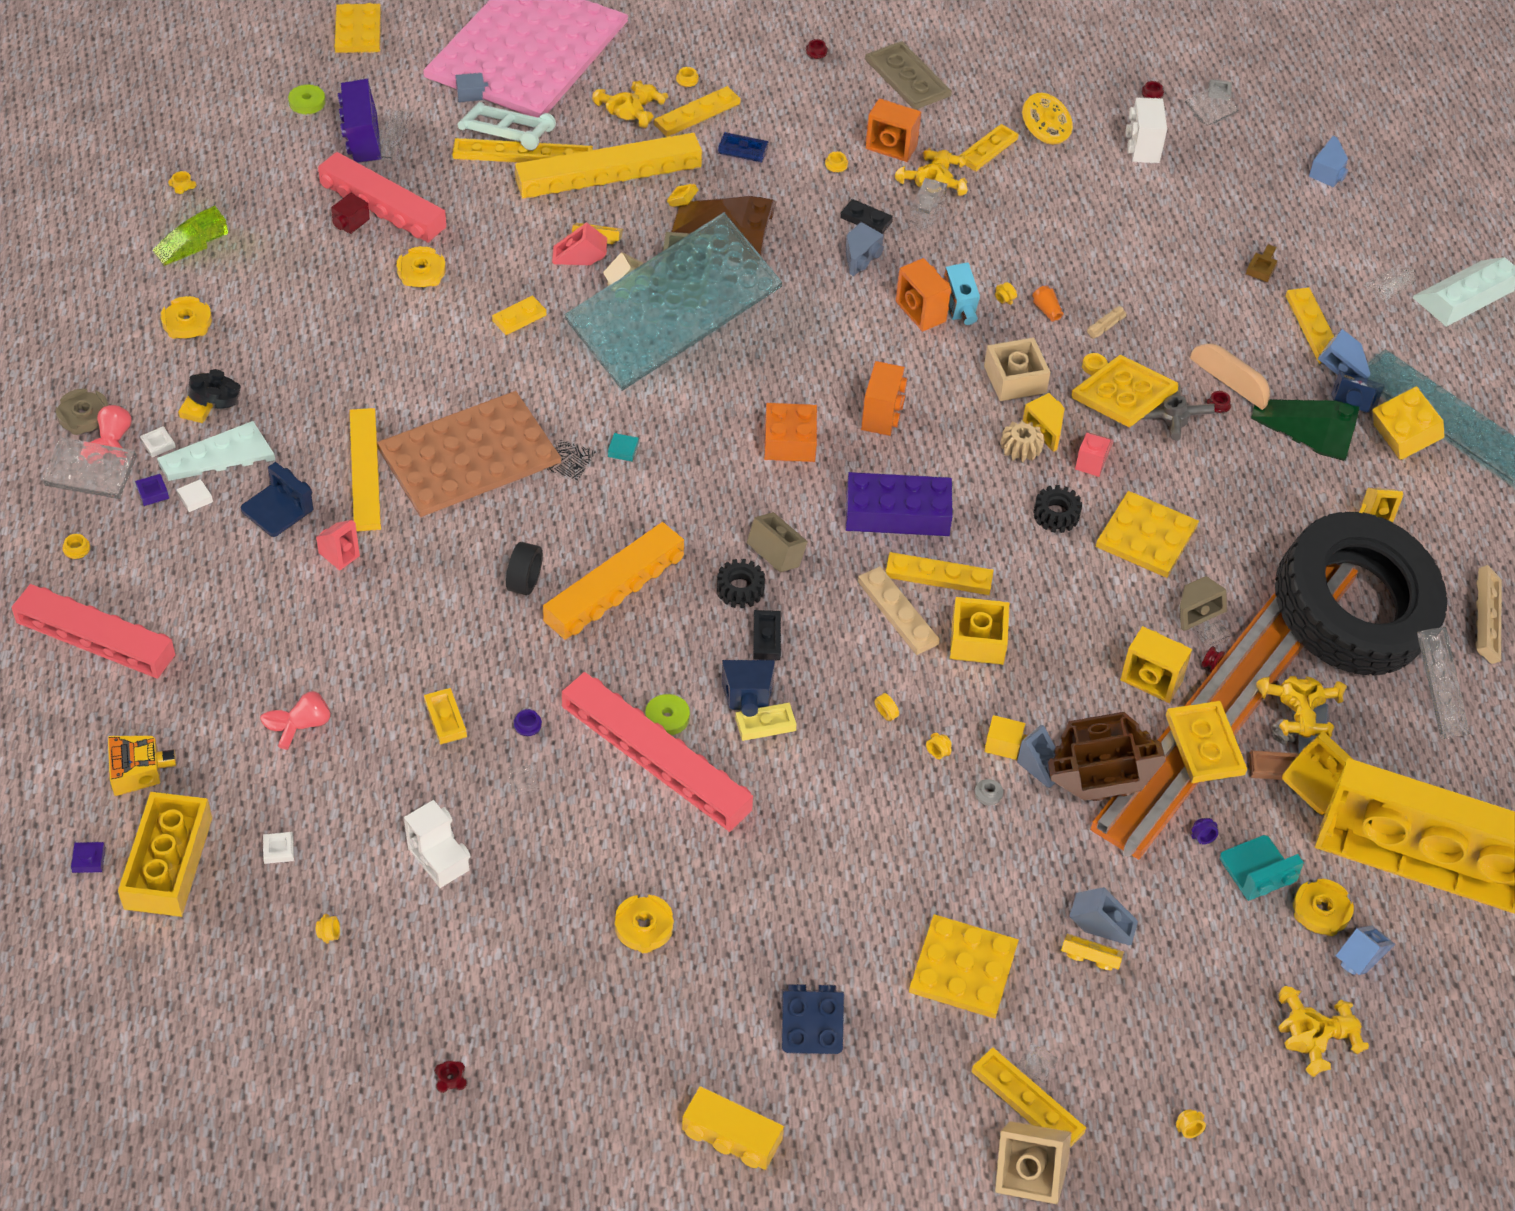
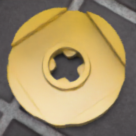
(412, 275)
(178, 327)
(1322, 921)
(644, 938)

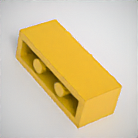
(732, 1128)

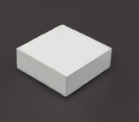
(157, 441)
(194, 495)
(278, 847)

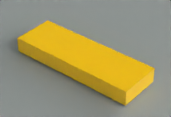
(989, 147)

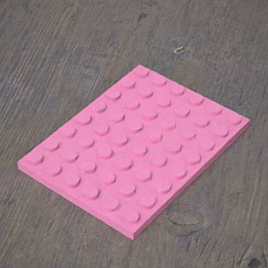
(528, 50)

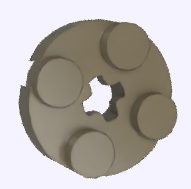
(72, 402)

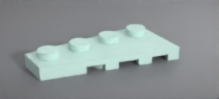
(227, 449)

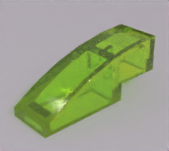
(191, 236)

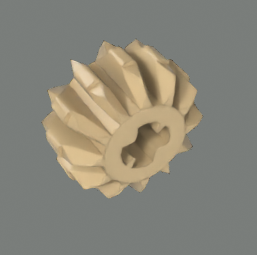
(1022, 441)

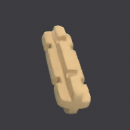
(1106, 322)

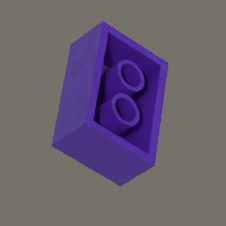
(359, 120)

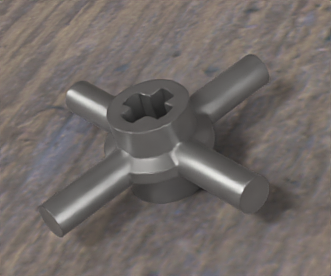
(1177, 412)

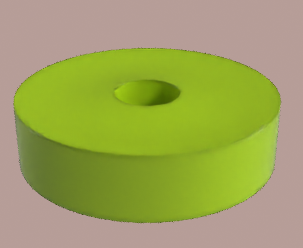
(306, 99)
(669, 704)

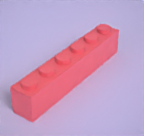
(383, 197)
(94, 630)

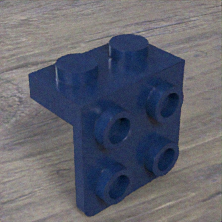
(279, 503)
(812, 1019)

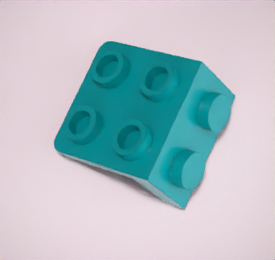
(1260, 867)

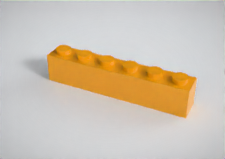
(613, 581)

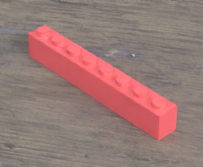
(657, 751)

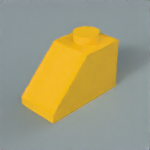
(1048, 415)
(1383, 502)

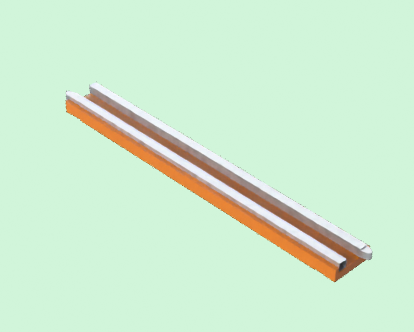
(1259, 652)

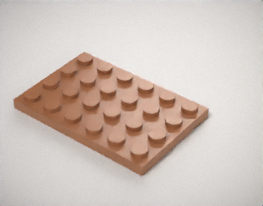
(468, 453)

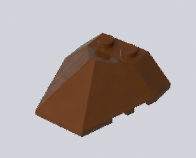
(747, 213)
(1105, 757)

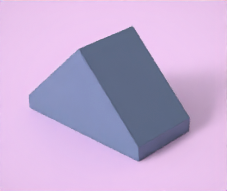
(1036, 753)

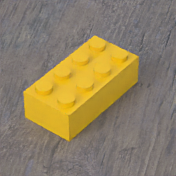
(165, 854)

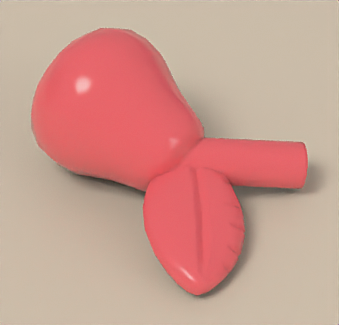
(113, 424)
(308, 712)

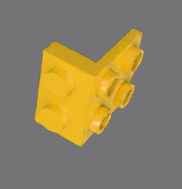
(1317, 771)

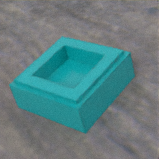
(623, 447)

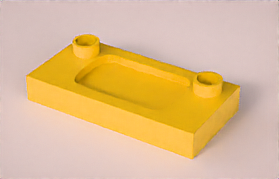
(1422, 834)

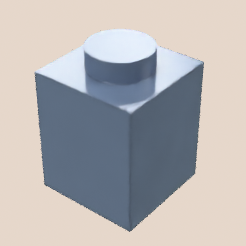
(470, 87)

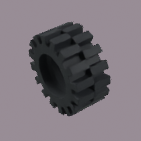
(1054, 519)
(740, 595)

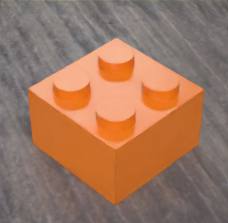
(893, 130)
(923, 294)
(884, 398)
(790, 432)

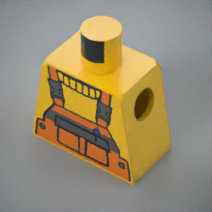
(136, 762)

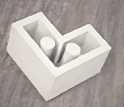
(434, 844)

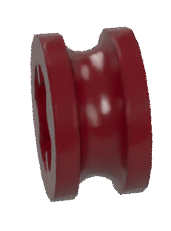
(1212, 658)

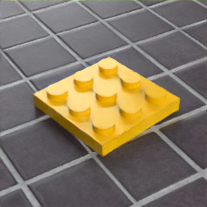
(1124, 390)
(1147, 534)
(964, 966)

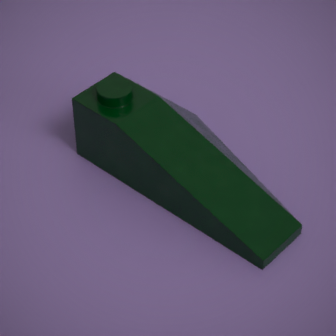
(1317, 423)

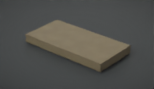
(908, 75)

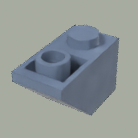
(862, 247)

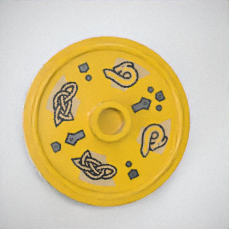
(1047, 118)

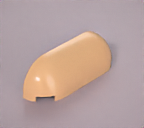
(1233, 373)

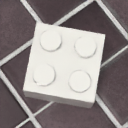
(1146, 130)

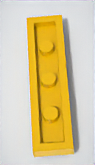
(697, 111)
(1310, 319)
(939, 573)
(1025, 1095)

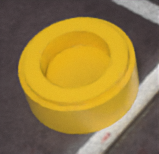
(1093, 362)
(886, 707)

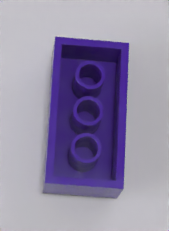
(899, 504)

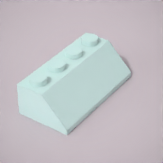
(1468, 290)

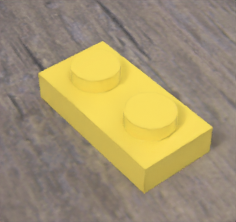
(767, 722)

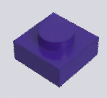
(152, 489)
(88, 857)

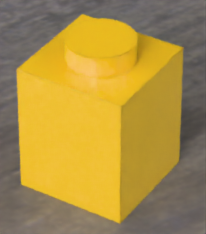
(1005, 737)

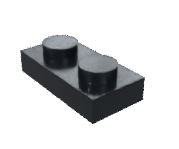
(859, 212)
(766, 635)

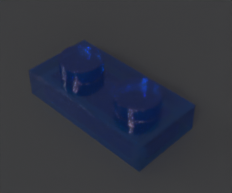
(743, 147)

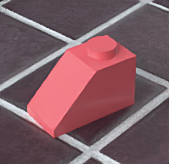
(580, 247)
(1093, 454)
(339, 544)

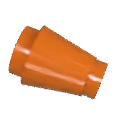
(1048, 303)

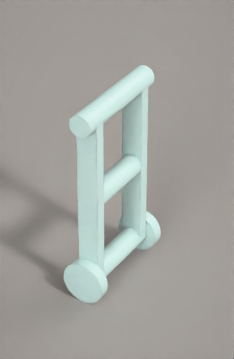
(528, 139)

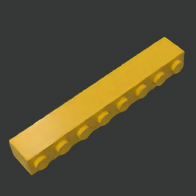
(608, 165)

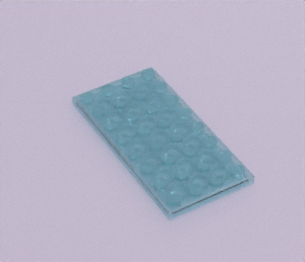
(673, 301)

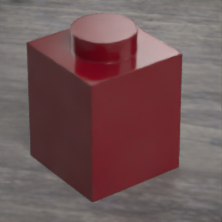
(350, 213)

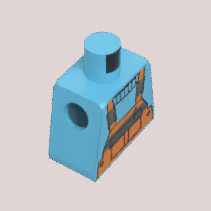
(964, 293)

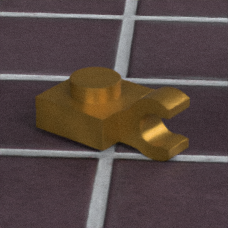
(1263, 265)

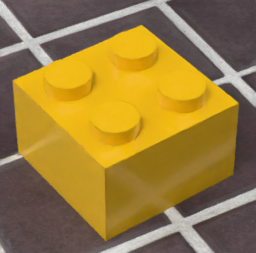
(1408, 423)
(979, 630)
(1156, 664)

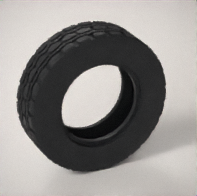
(1332, 631)

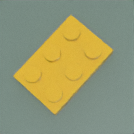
(357, 28)
(1206, 742)

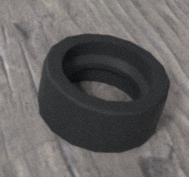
(524, 568)

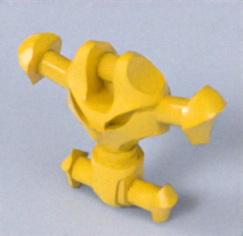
(629, 105)
(936, 170)
(1303, 697)
(1313, 1030)

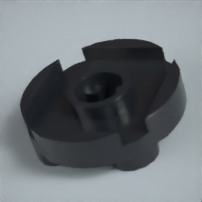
(214, 389)

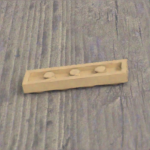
(898, 610)
(1489, 614)

